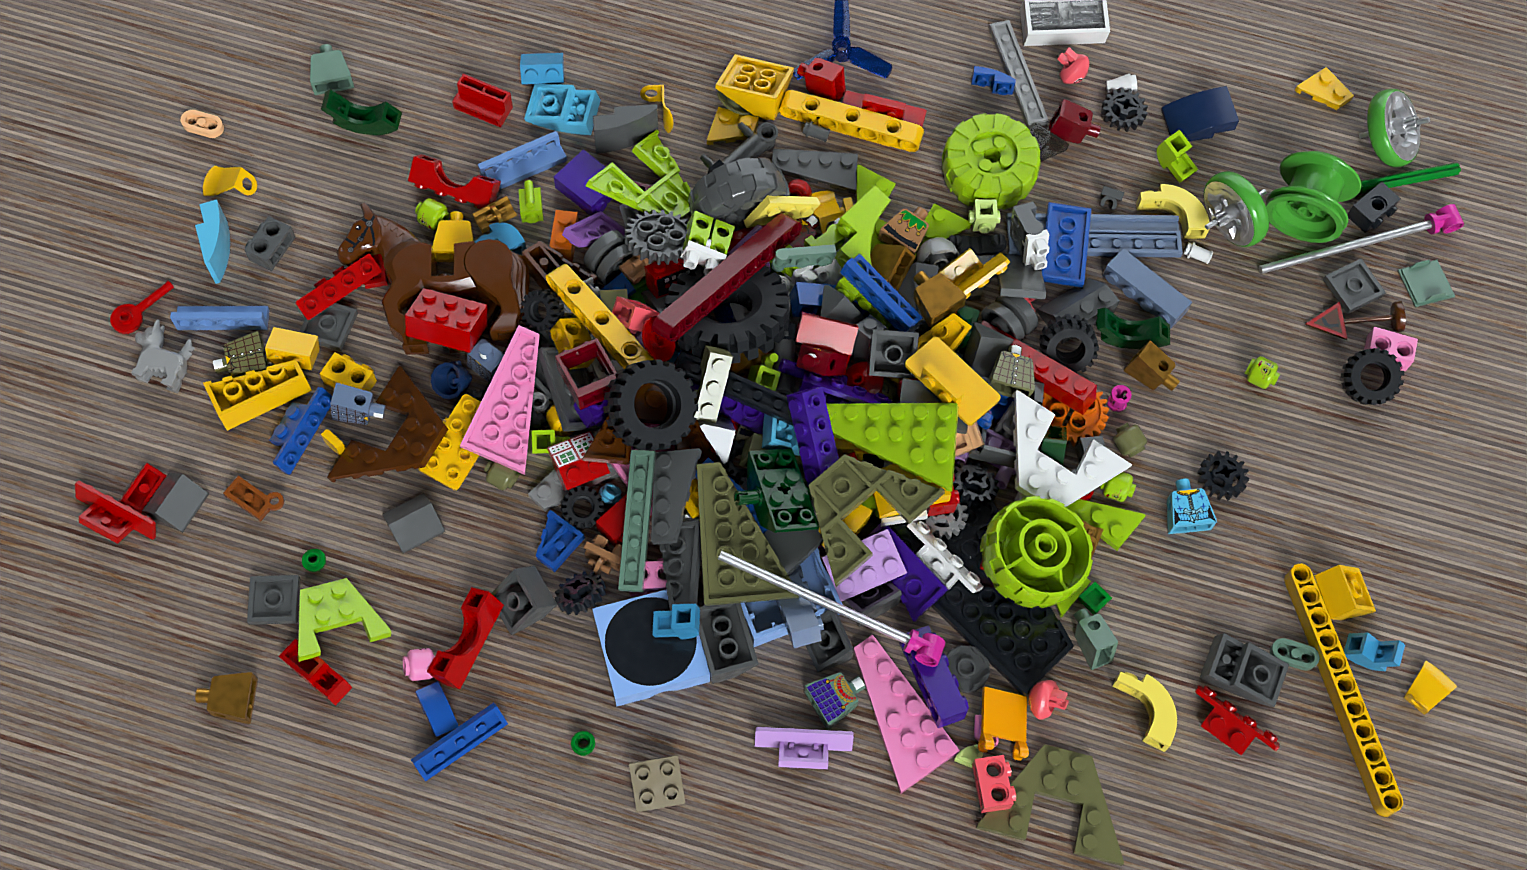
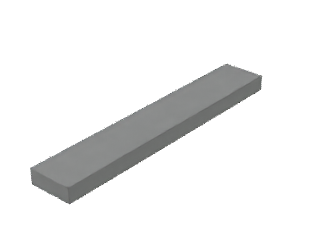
(1016, 67)

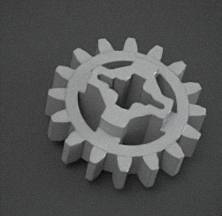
(946, 524)

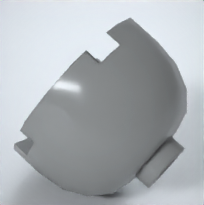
(937, 252)

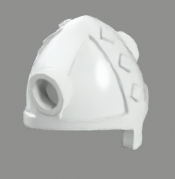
(832, 273)

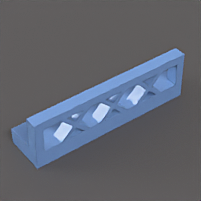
(525, 164)
(221, 318)

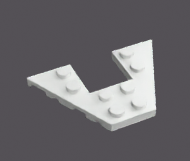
(1045, 477)

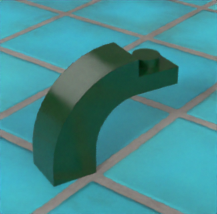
(361, 119)
(1129, 333)

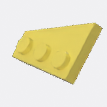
(771, 206)

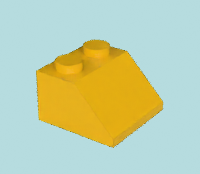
(1344, 592)

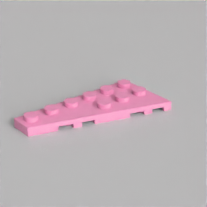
(504, 415)
(902, 717)

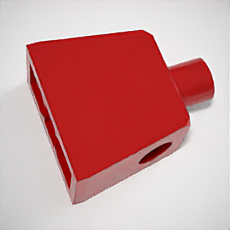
(824, 79)

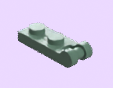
(803, 257)

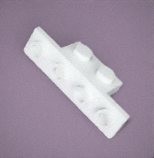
(942, 563)

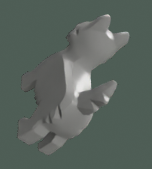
(160, 362)

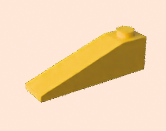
(950, 331)

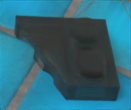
(1048, 142)

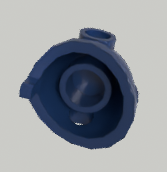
(450, 380)

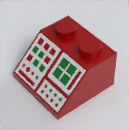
(569, 465)

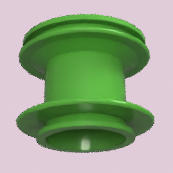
(1310, 203)

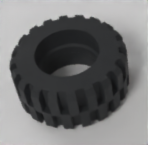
(679, 405)

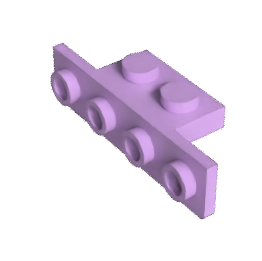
(803, 746)

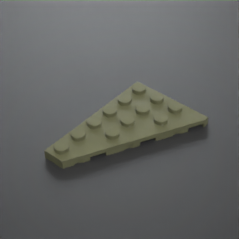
(736, 532)

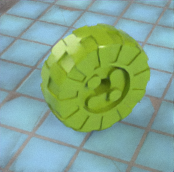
(991, 160)
(1036, 552)

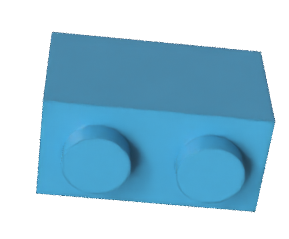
(542, 68)

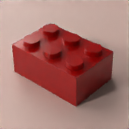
(446, 320)

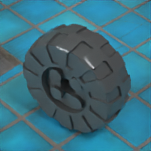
(736, 190)

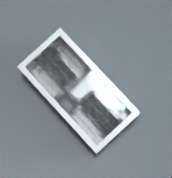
(1064, 22)

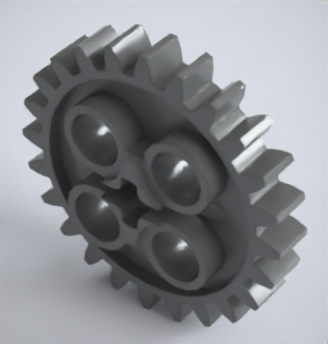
(656, 236)

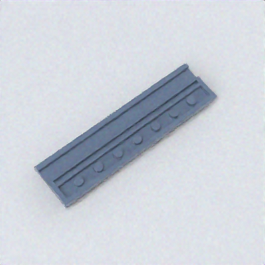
(1135, 233)

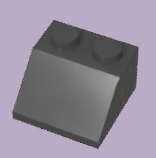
(889, 352)
(524, 599)

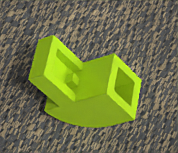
(1172, 154)

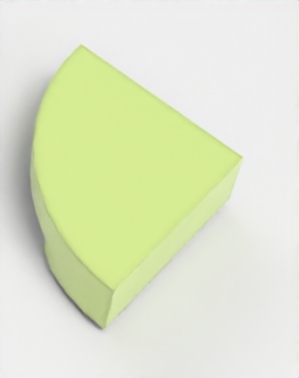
(968, 754)

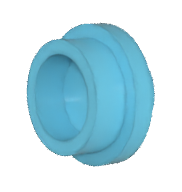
(610, 493)

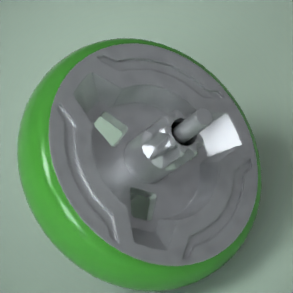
(1393, 127)
(1236, 209)

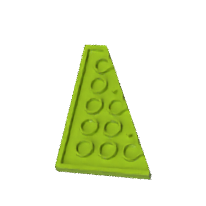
(906, 434)

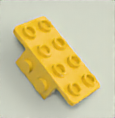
(970, 273)
(952, 380)
(450, 462)

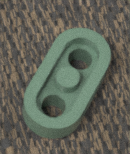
(1293, 653)

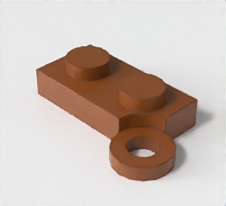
(252, 499)

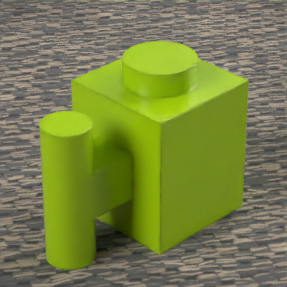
(530, 203)
(764, 374)
(542, 439)

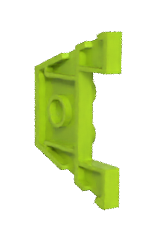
(332, 607)

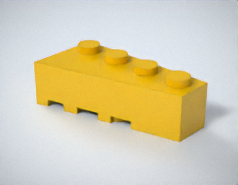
(256, 392)

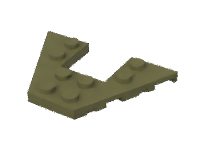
(845, 488)
(1068, 778)

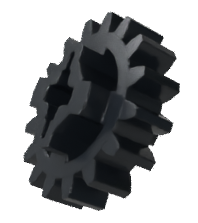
(1124, 109)
(1223, 475)
(972, 484)
(580, 593)

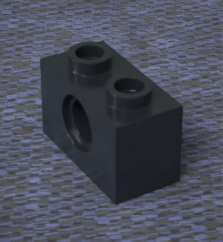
(1381, 199)

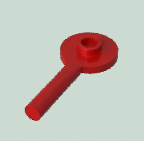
(128, 317)

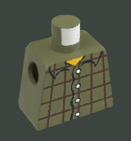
(243, 356)
(1012, 373)

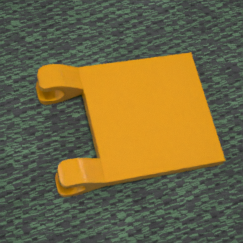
(1004, 718)

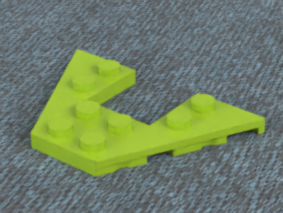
(667, 194)
(941, 221)
(1117, 527)

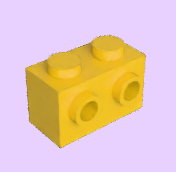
(292, 345)

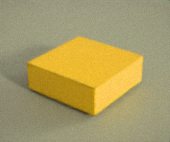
(333, 442)

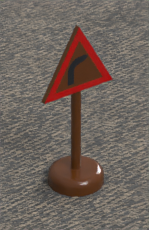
(1332, 320)

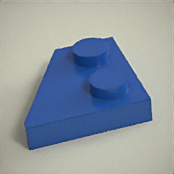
(557, 542)

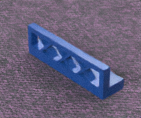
(877, 296)

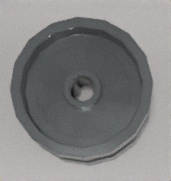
(607, 255)
(1011, 315)

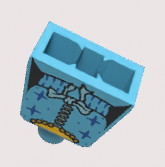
(1189, 509)

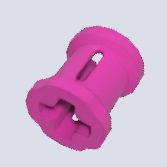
(1118, 397)

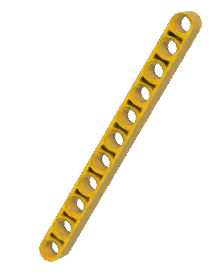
(1339, 698)

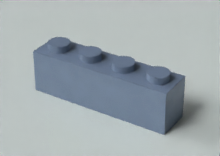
(1146, 288)
(800, 615)

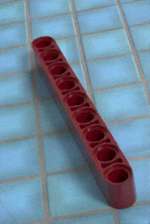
(726, 277)

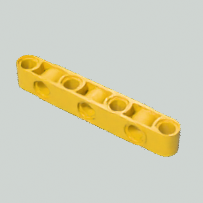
(866, 124)
(592, 312)

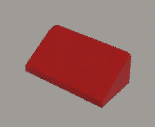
(142, 487)

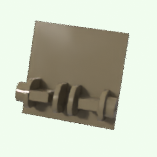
(657, 783)

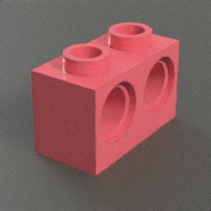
(632, 313)
(986, 784)

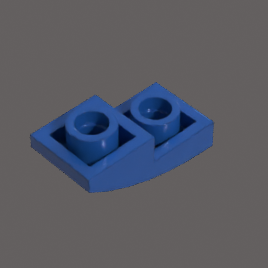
(1000, 82)
(436, 709)

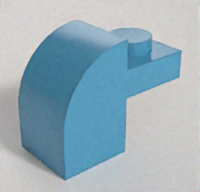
(506, 234)
(680, 622)
(1371, 653)

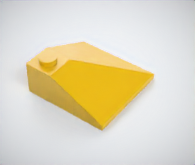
(755, 85)

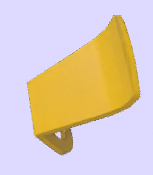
(667, 116)
(223, 179)
(828, 208)
(1429, 688)

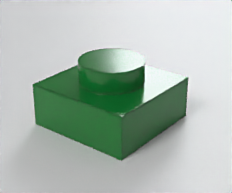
(1094, 598)

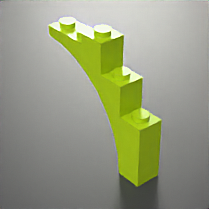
(858, 227)

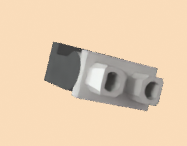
(1029, 235)

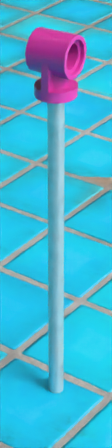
(1446, 218)
(928, 648)

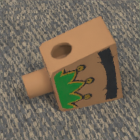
(905, 229)

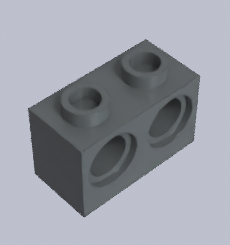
(274, 245)

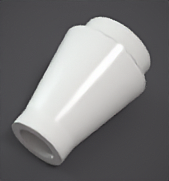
(1126, 82)

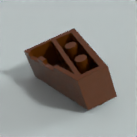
(544, 259)

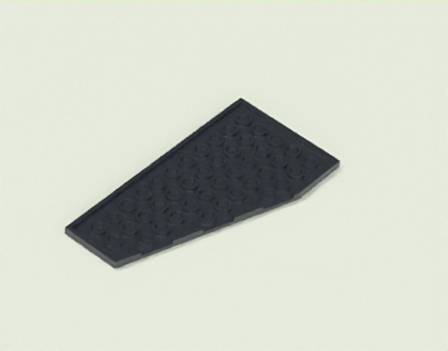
(1014, 638)

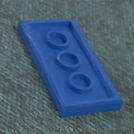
(1068, 244)

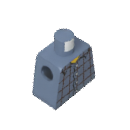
(484, 359)
(354, 405)

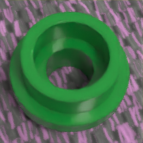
(316, 566)
(579, 736)

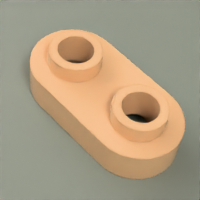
(203, 124)

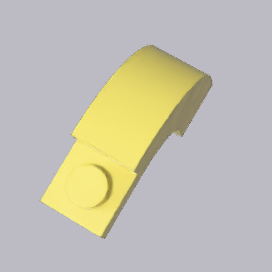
(1179, 203)
(1158, 704)

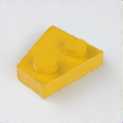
(1326, 89)
(726, 126)

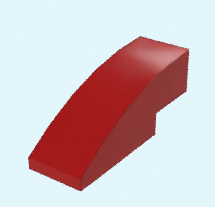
(317, 674)

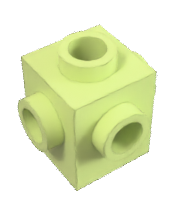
(984, 215)

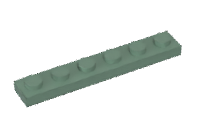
(637, 521)

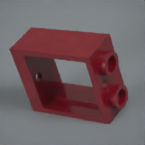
(586, 351)

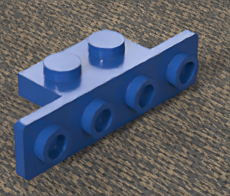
(298, 429)

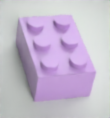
(877, 570)

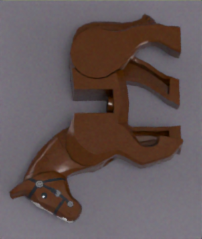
(482, 273)

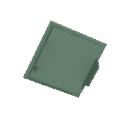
(1426, 283)

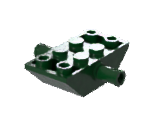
(777, 492)

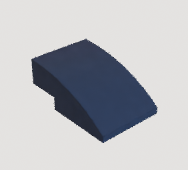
(1201, 114)

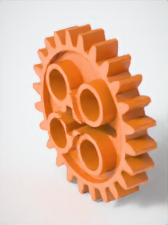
(1091, 421)

